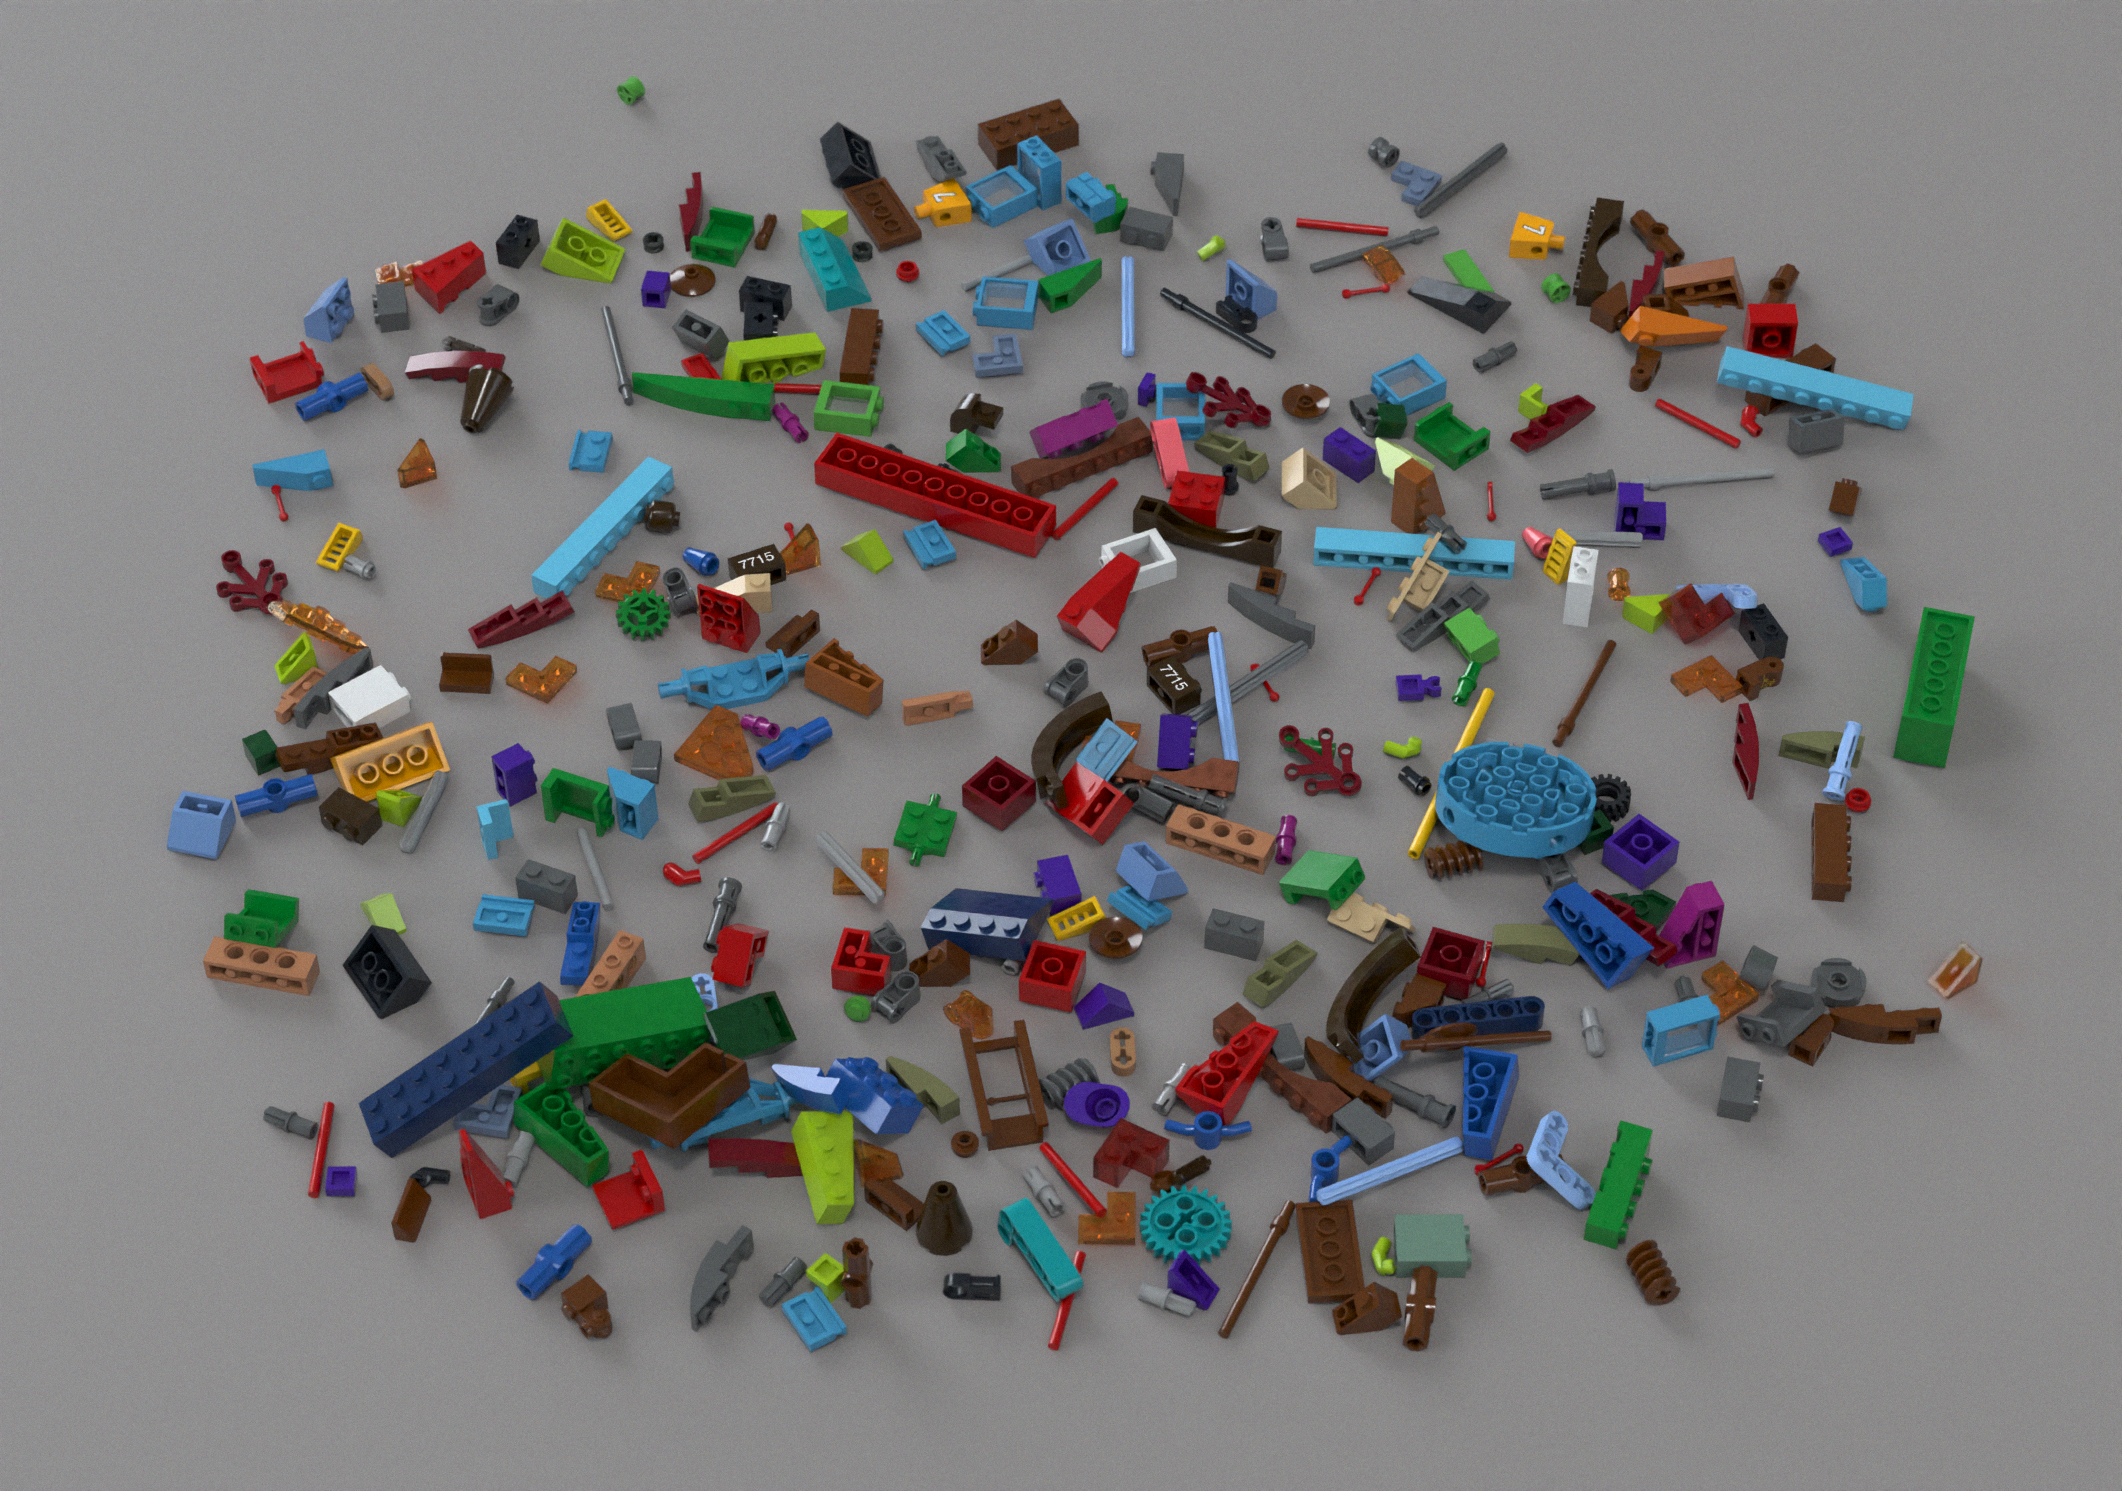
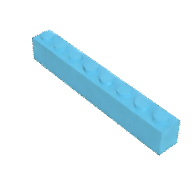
(1815, 388)
(603, 529)
(1399, 550)

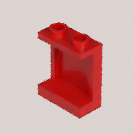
(288, 374)

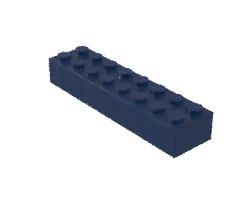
(465, 1069)

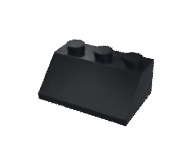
(848, 157)
(386, 972)

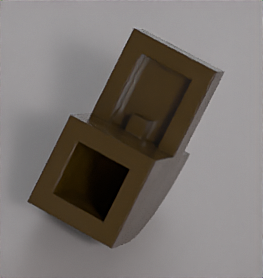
(972, 413)

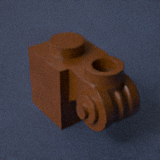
(587, 1306)

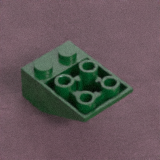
(750, 1026)

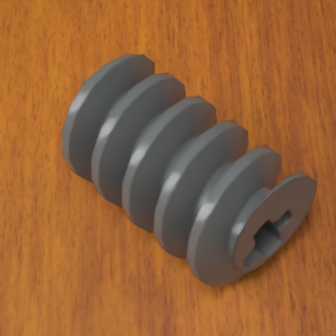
(1057, 1084)

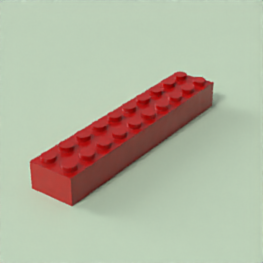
(935, 494)

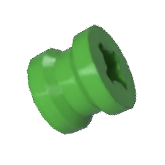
(631, 90)
(1556, 288)

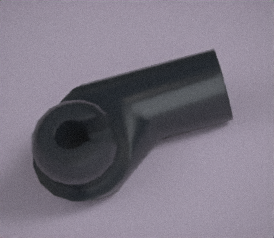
(428, 1175)

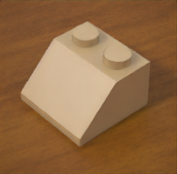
(1308, 482)

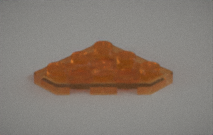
(318, 624)
(717, 747)

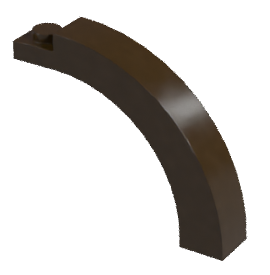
(1059, 737)
(1364, 987)

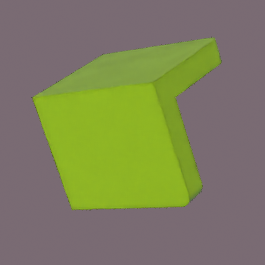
(1531, 402)
(827, 1275)

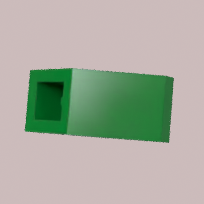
(972, 454)

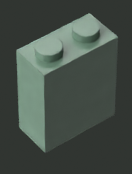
(1431, 1242)

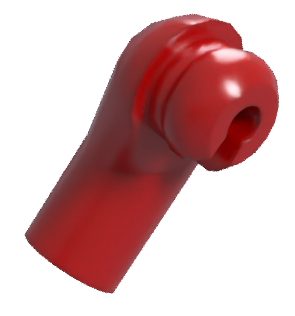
(1748, 420)
(679, 876)

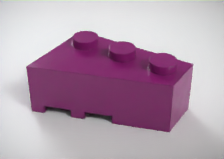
(1073, 429)
(1695, 924)

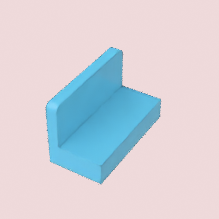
(494, 825)

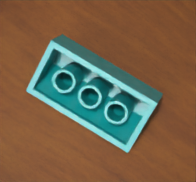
(832, 269)

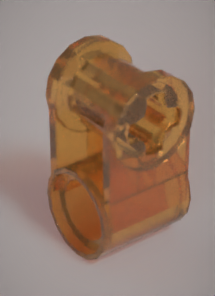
(971, 1013)

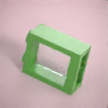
(848, 408)

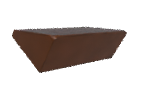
(410, 1212)

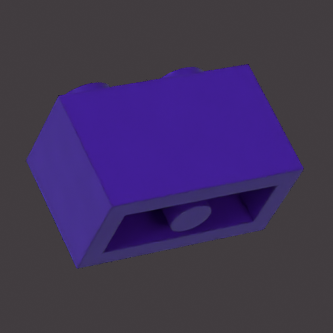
(1349, 455)
(514, 774)
(1058, 882)

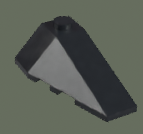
(1464, 303)

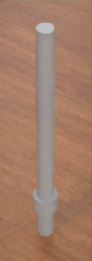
(1655, 482)

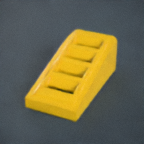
(604, 207)
(341, 531)
(1559, 558)
(1080, 927)

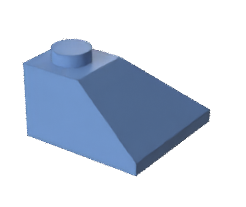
(1057, 248)
(1250, 290)
(1381, 1046)

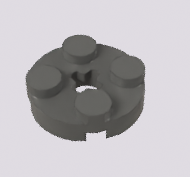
(1099, 391)
(1839, 995)

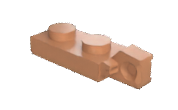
(295, 693)
(935, 707)

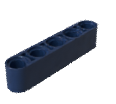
(1490, 1017)

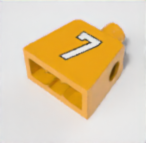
(944, 205)
(1533, 238)

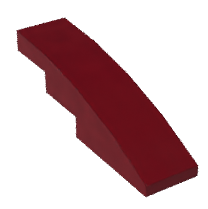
(692, 211)
(1648, 284)
(451, 364)
(1557, 421)
(518, 622)
(1746, 749)
(1663, 948)
(755, 1155)

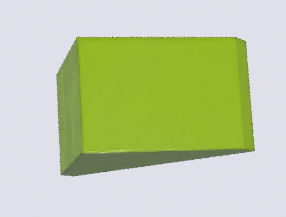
(829, 220)
(869, 551)
(1644, 611)
(296, 660)
(397, 805)
(384, 912)

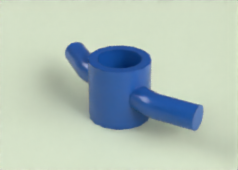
(1208, 1129)
(1326, 1166)

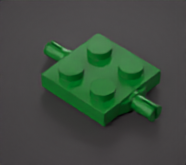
(925, 829)

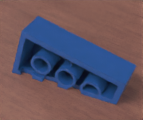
(1597, 934)
(1487, 1095)

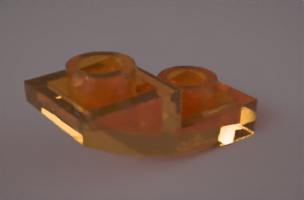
(1384, 264)
(394, 273)

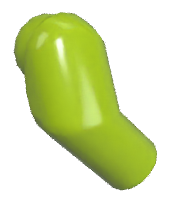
(1216, 245)
(1403, 751)
(1382, 1264)

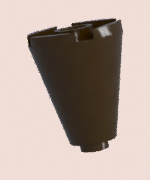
(483, 397)
(943, 1221)

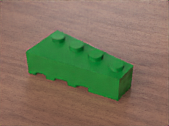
(562, 1132)
(1619, 1186)

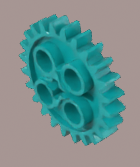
(1185, 1224)

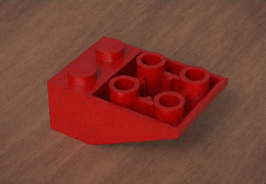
(727, 619)
(1092, 803)

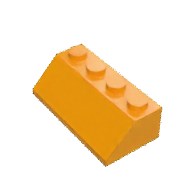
(391, 762)

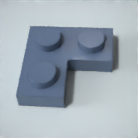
(1419, 182)
(1003, 361)
(490, 1119)

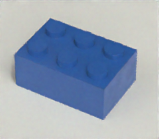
(876, 1096)

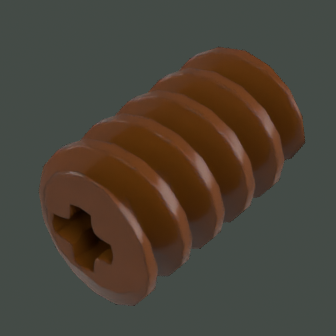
(1452, 857)
(1652, 1273)

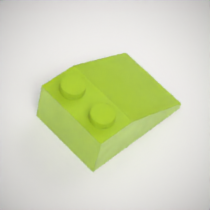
(582, 254)

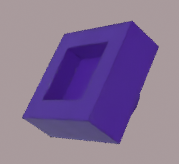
(1147, 389)
(1835, 541)
(341, 1181)

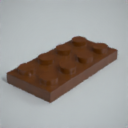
(882, 213)
(1329, 1251)

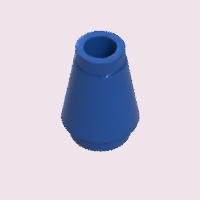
(704, 562)

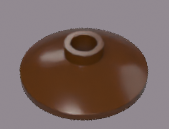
(692, 280)
(1305, 401)
(1115, 937)
(1454, 1030)

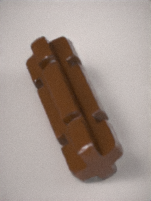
(765, 231)

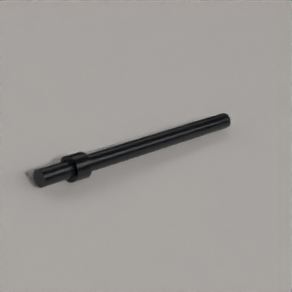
(1182, 302)

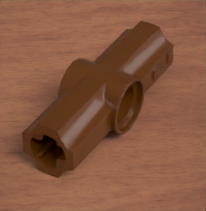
(1657, 237)
(1781, 285)
(1179, 645)
(1514, 1176)
(857, 1272)
(1420, 1308)

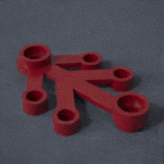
(1229, 401)
(232, 563)
(1321, 764)

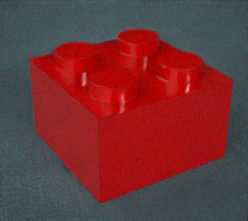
(1770, 329)
(1198, 496)
(1052, 976)

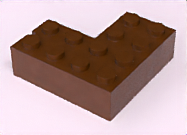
(673, 1102)

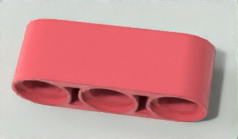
(1168, 449)

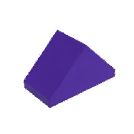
(1103, 1006)
(1191, 1281)

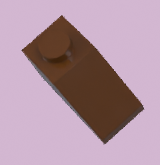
(1611, 309)

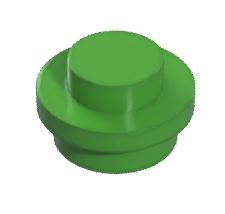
(857, 1008)

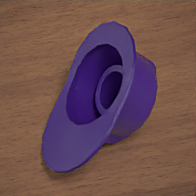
(1096, 1104)

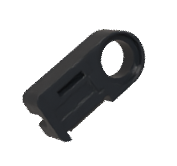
(1235, 313)
(972, 1287)

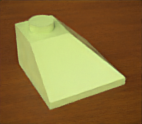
(1393, 455)

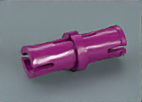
(790, 422)
(760, 726)
(1286, 839)

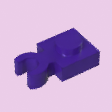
(1413, 687)

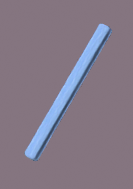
(1128, 321)
(1223, 697)
(1389, 1171)

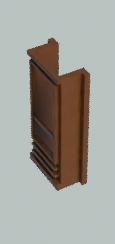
(1011, 1130)

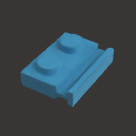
(943, 332)
(591, 451)
(929, 544)
(1106, 750)
(1139, 909)
(503, 915)
(814, 1318)

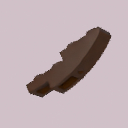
(316, 754)
(1874, 1025)
(1336, 1069)

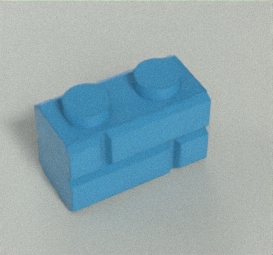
(1090, 197)

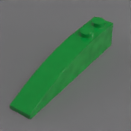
(708, 396)

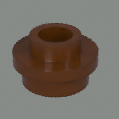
(965, 1149)
(1162, 1181)

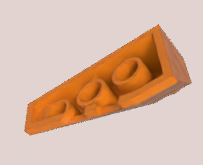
(1662, 328)

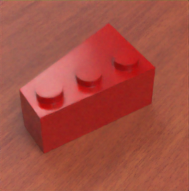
(449, 274)

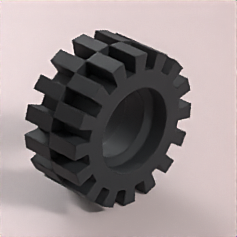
(1615, 789)

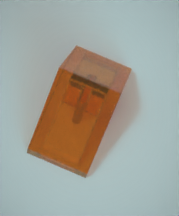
(417, 466)
(807, 551)
(1957, 971)
(875, 1163)

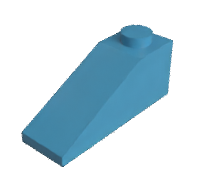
(297, 472)
(1865, 582)

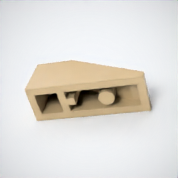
(752, 587)

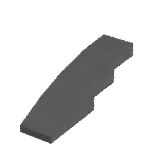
(1263, 611)
(1430, 621)
(317, 697)

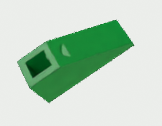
(1068, 286)

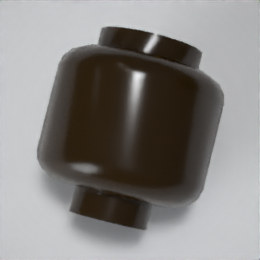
(661, 516)

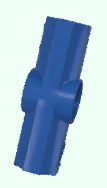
(331, 396)
(794, 743)
(276, 795)
(554, 1261)

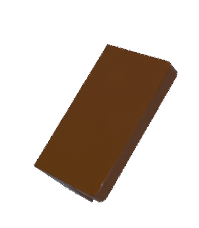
(795, 634)
(466, 673)
(893, 1202)

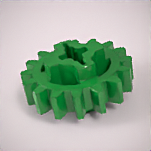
(630, 615)

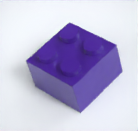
(1640, 852)

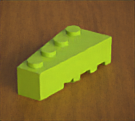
(773, 358)
(826, 1161)

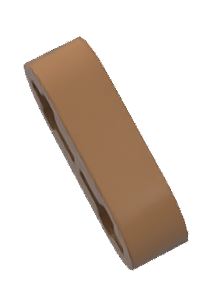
(377, 381)
(1127, 1051)

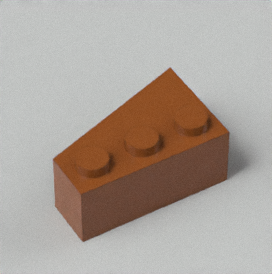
(1705, 283)
(1415, 497)
(843, 679)

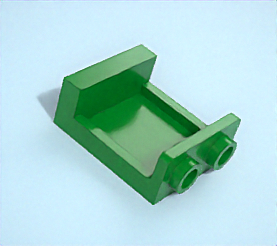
(723, 237)
(1450, 438)
(577, 797)
(1323, 876)
(263, 919)

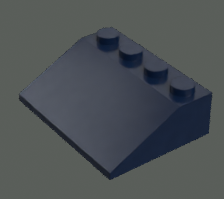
(987, 922)

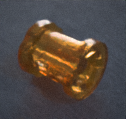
(1618, 582)

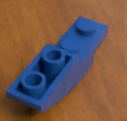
(581, 943)

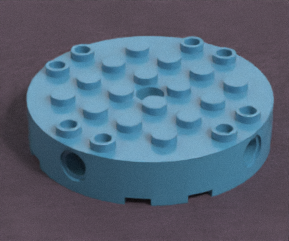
(1515, 800)

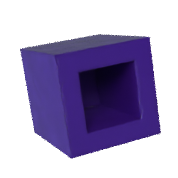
(656, 289)

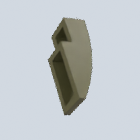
(1232, 450)
(1817, 747)
(730, 797)
(1534, 942)
(1278, 973)
(928, 1088)

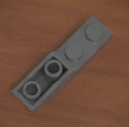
(938, 160)
(713, 1275)

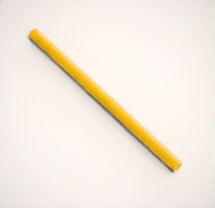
(1466, 740)

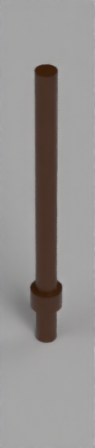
(1567, 723)
(1430, 1043)
(1278, 1227)

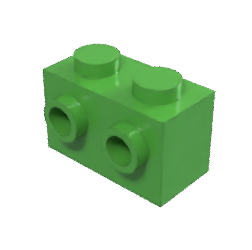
(1472, 636)

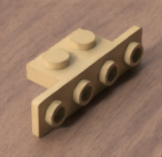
(1423, 584)
(1365, 919)

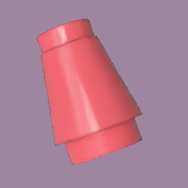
(1537, 542)

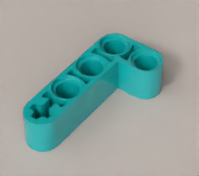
(1024, 1226)

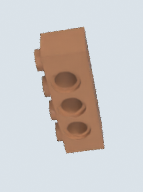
(1220, 839)
(616, 965)
(261, 966)

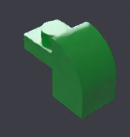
(1112, 222)

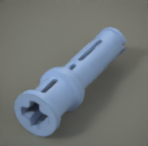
(1840, 772)

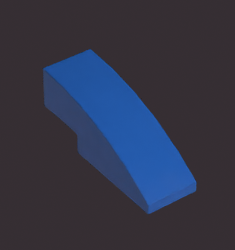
(812, 1088)

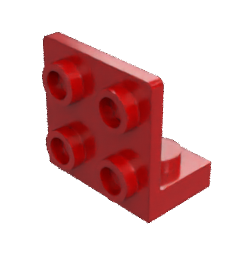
(631, 1194)

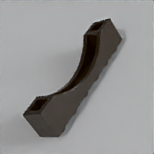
(1605, 224)
(1254, 544)

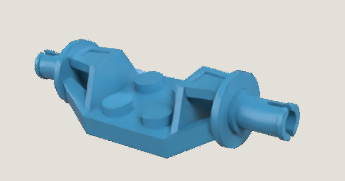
(735, 682)
(742, 1111)

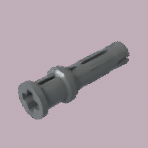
(1589, 483)
(1157, 784)
(723, 906)
(1425, 1105)

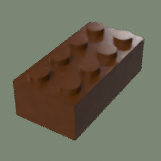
(1048, 121)

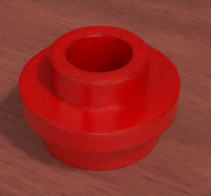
(907, 271)
(1858, 800)

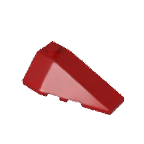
(1099, 604)
(1228, 1074)
(483, 1179)

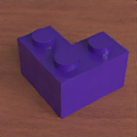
(1637, 515)
(1175, 741)

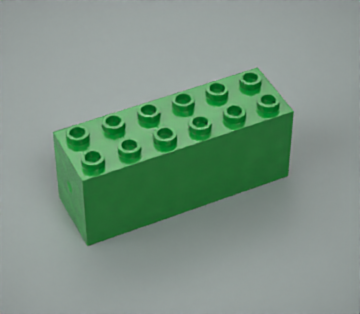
(1934, 687)
(648, 1021)

